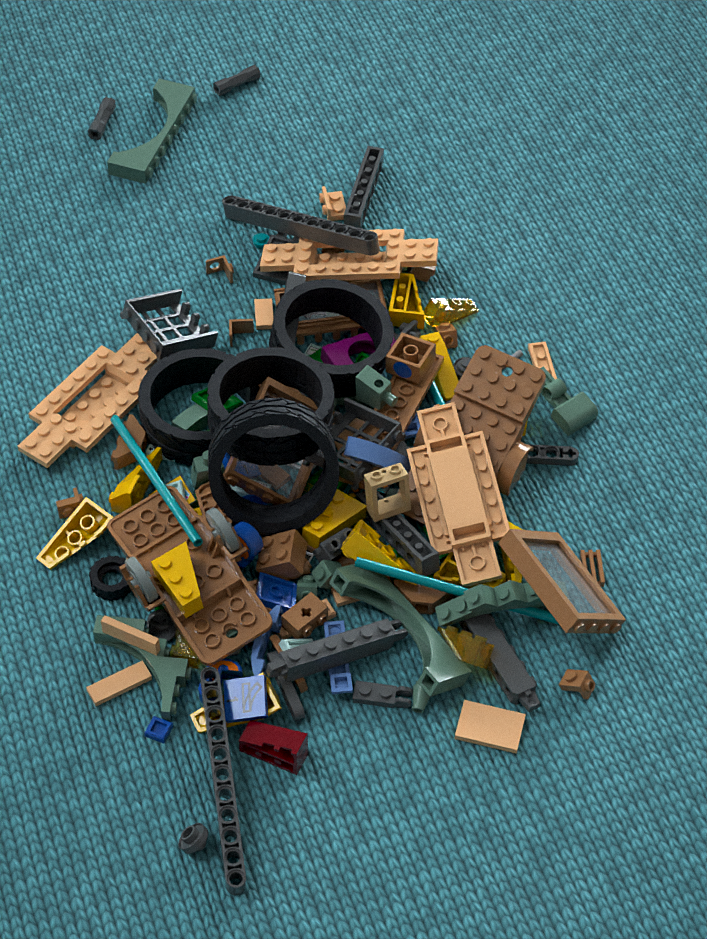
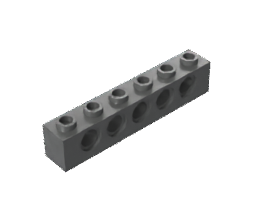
(364, 187)
(405, 540)

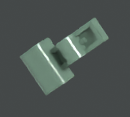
(568, 412)

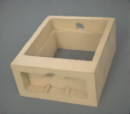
(391, 505)

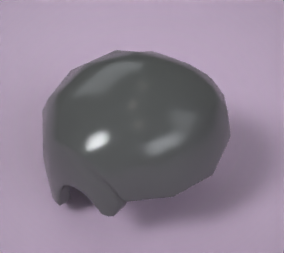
(161, 625)

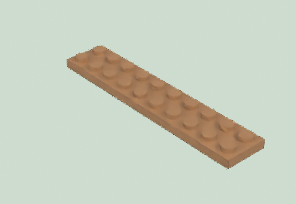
(409, 399)

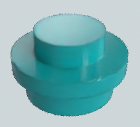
(260, 239)

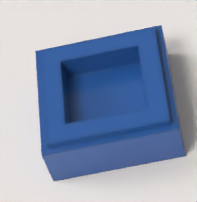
(158, 729)

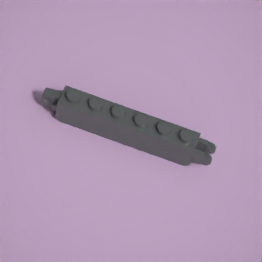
(336, 650)
(504, 663)

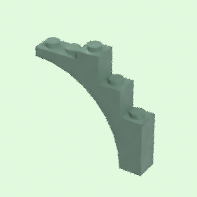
(486, 599)
(168, 671)

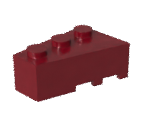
(275, 745)

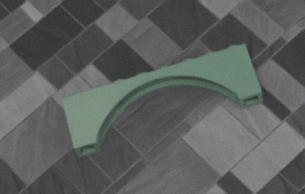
(140, 162)
(440, 665)

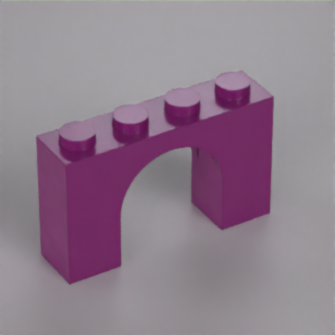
(341, 351)

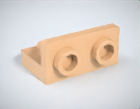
(333, 204)

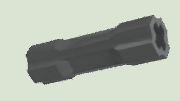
(226, 84)
(98, 125)

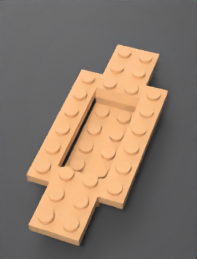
(303, 258)
(90, 415)
(466, 493)

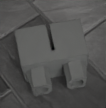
(331, 547)

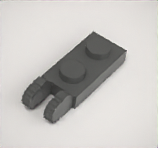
(382, 695)

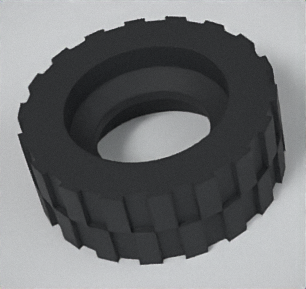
(108, 592)

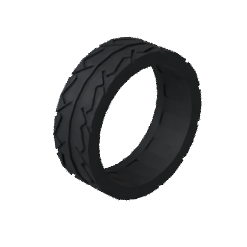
(346, 300)
(289, 368)
(169, 374)
(286, 515)

